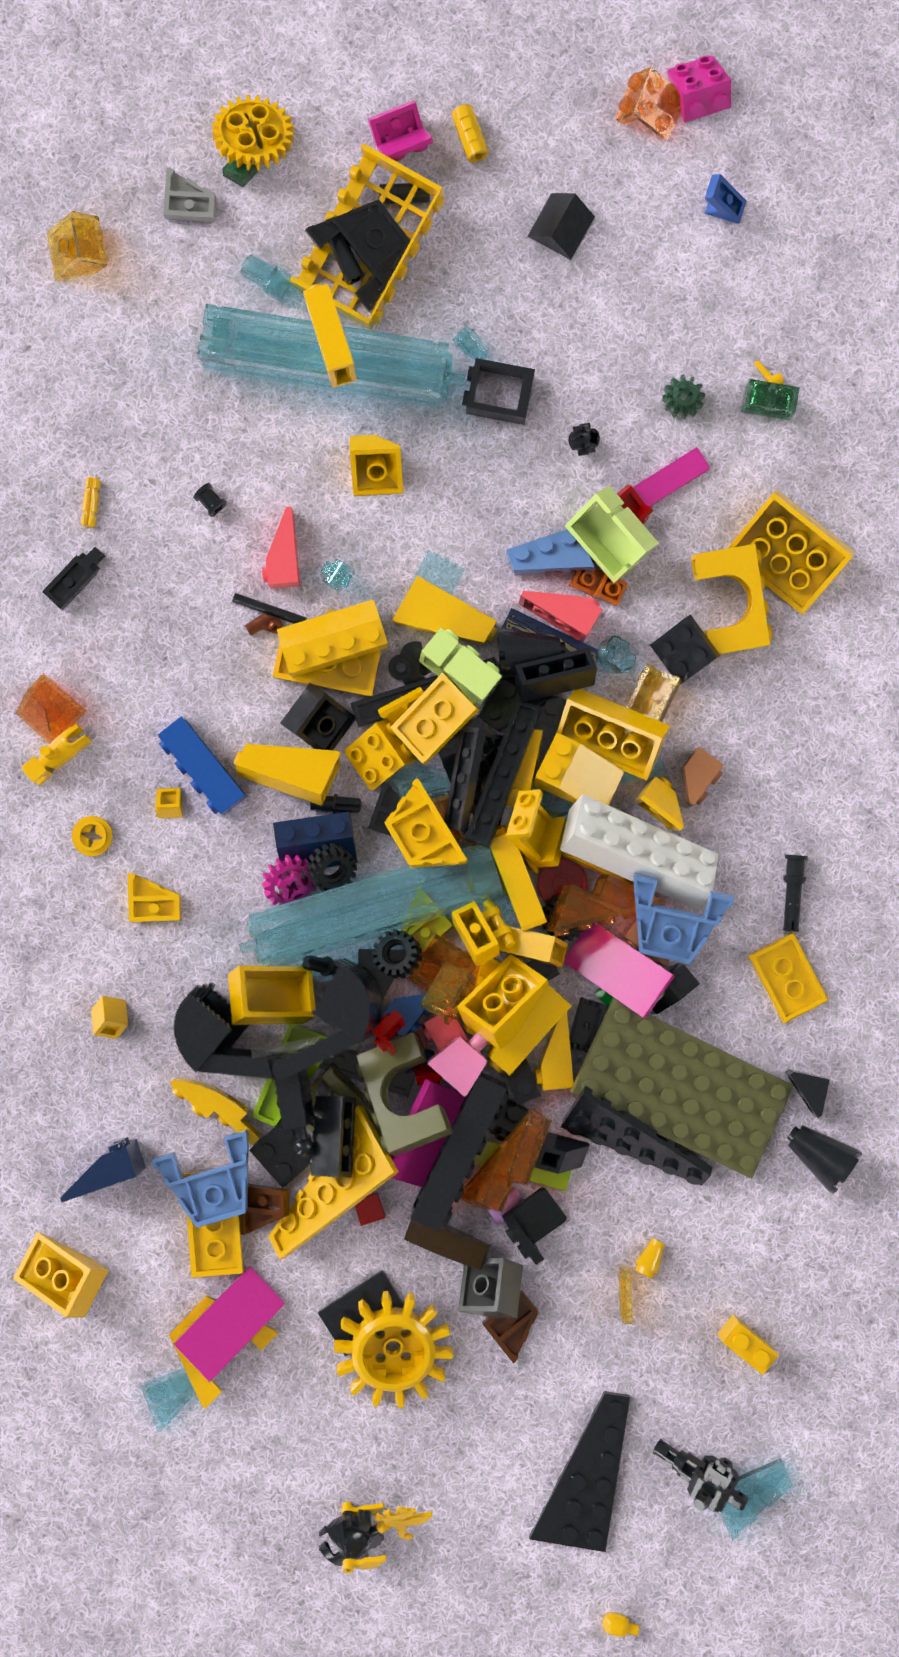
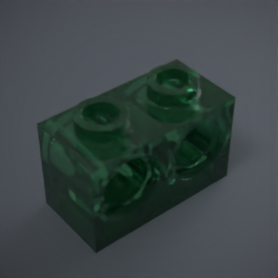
(770, 399)

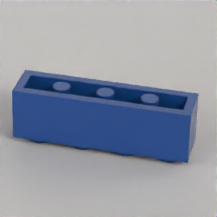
(202, 766)

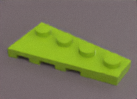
(267, 1107)

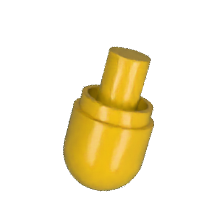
(619, 1625)

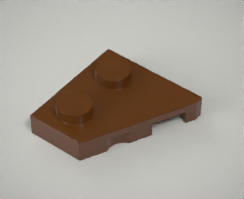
(264, 1207)
(513, 1332)

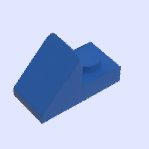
(724, 200)

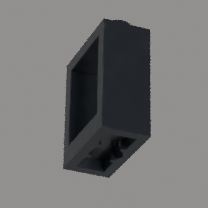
(494, 412)

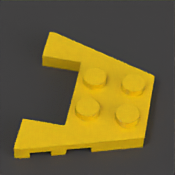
(204, 1389)

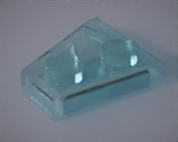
(432, 779)
(167, 1396)

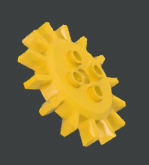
(393, 1371)

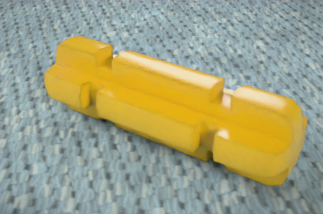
(90, 502)

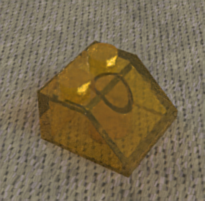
(76, 246)

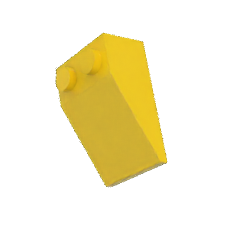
(576, 770)
(503, 1001)
(60, 1276)

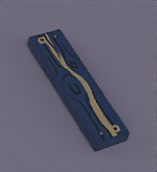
(518, 621)

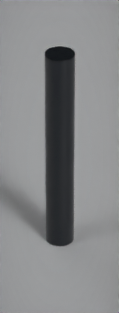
(267, 609)

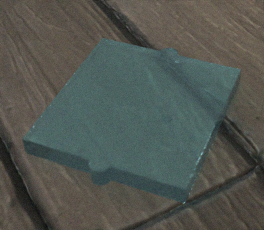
(439, 572)

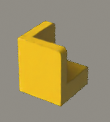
(109, 1017)

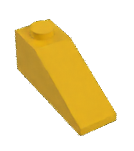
(528, 769)
(555, 1061)

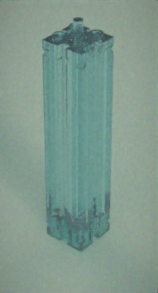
(289, 353)
(370, 908)

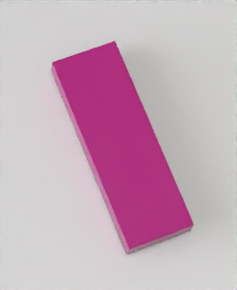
(672, 477)

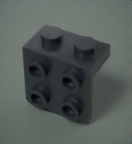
(532, 1221)

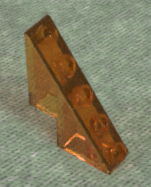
(580, 908)
(508, 1164)

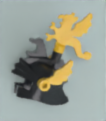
(355, 1535)

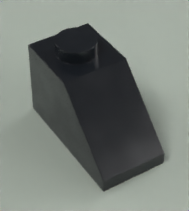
(679, 987)

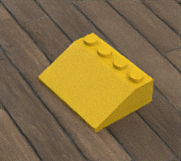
(795, 551)

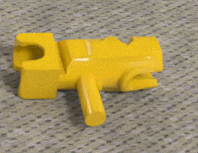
(56, 755)

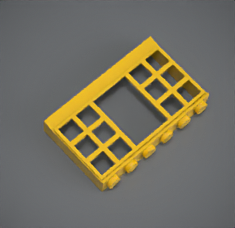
(348, 201)

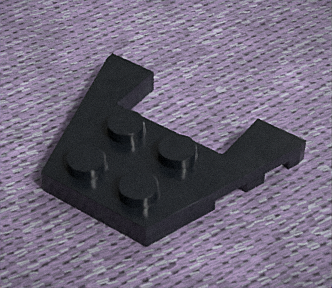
(373, 238)

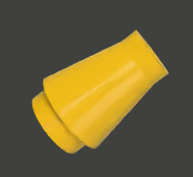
(650, 1259)

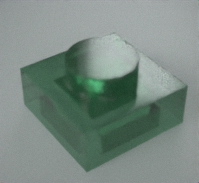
(239, 175)

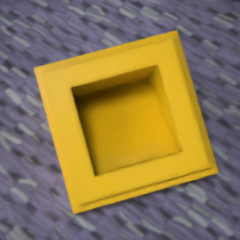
(169, 803)

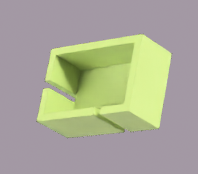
(611, 534)
(461, 665)

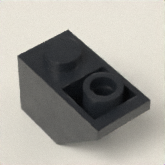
(561, 1153)

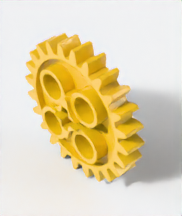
(238, 140)

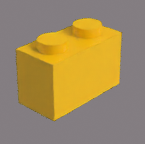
(748, 1344)

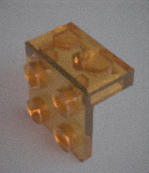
(651, 101)

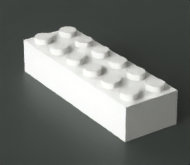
(634, 846)

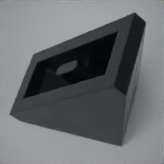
(811, 1089)

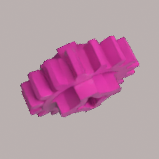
(289, 881)

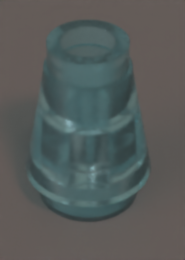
(470, 344)

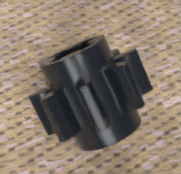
(584, 439)

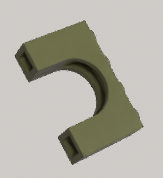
(378, 1071)

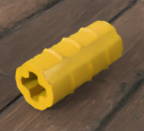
(470, 133)

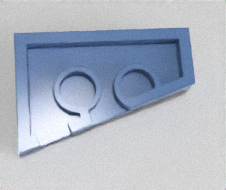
(550, 553)

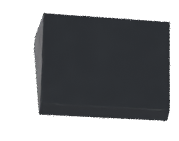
(562, 224)

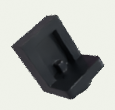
(508, 1119)

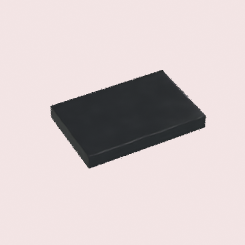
(348, 1307)

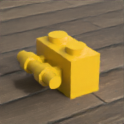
(476, 933)

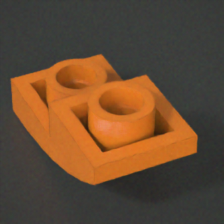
(598, 586)

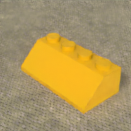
(332, 638)
(614, 732)

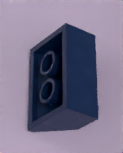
(308, 834)

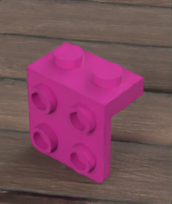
(702, 87)
(399, 131)

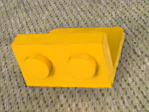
(379, 754)

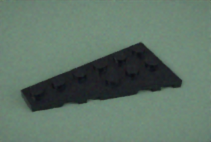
(631, 1137)
(584, 1494)

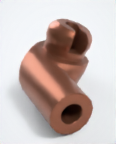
(264, 622)

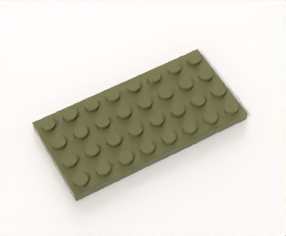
(684, 1088)

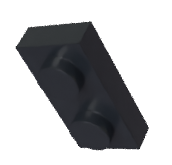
(523, 1083)

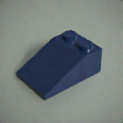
(116, 1165)

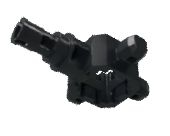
(696, 1470)

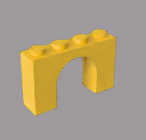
(742, 565)

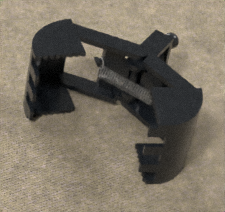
(207, 1035)

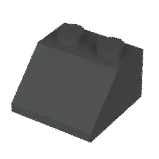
(492, 1290)

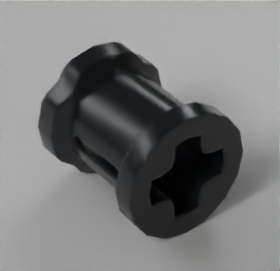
(210, 499)

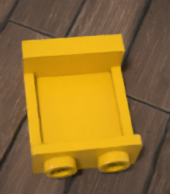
(535, 830)

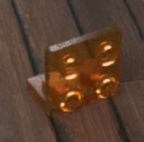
(436, 953)

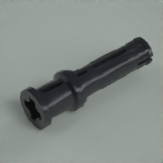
(794, 879)

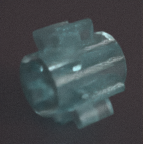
(336, 574)

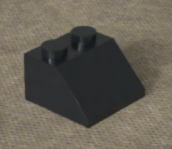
(318, 719)

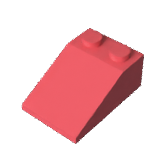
(566, 612)

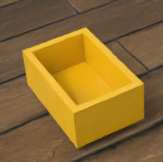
(271, 995)

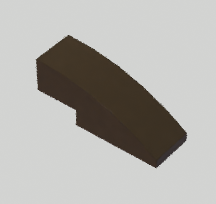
(449, 1243)

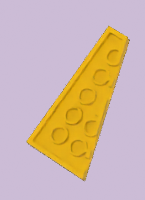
(330, 1197)

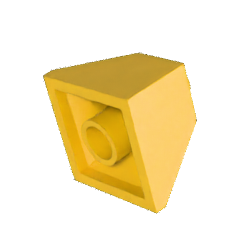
(375, 465)
(661, 803)

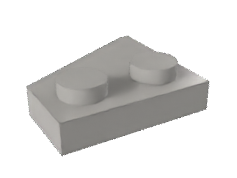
(187, 200)

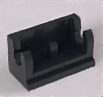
(586, 1023)

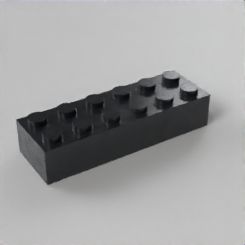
(458, 1152)

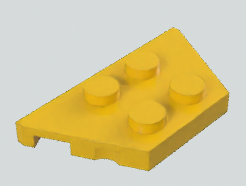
(422, 832)

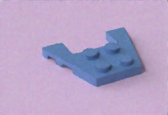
(670, 931)
(213, 1192)

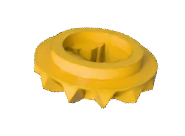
(83, 843)

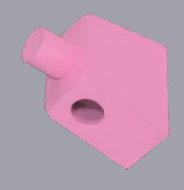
(460, 1062)

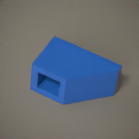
(411, 1012)

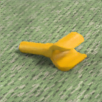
(777, 378)

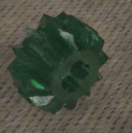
(686, 406)

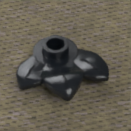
(410, 657)

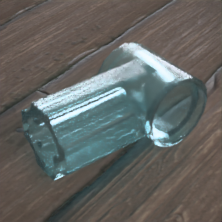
(271, 279)

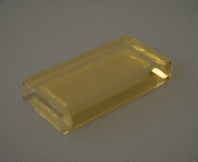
(625, 1294)

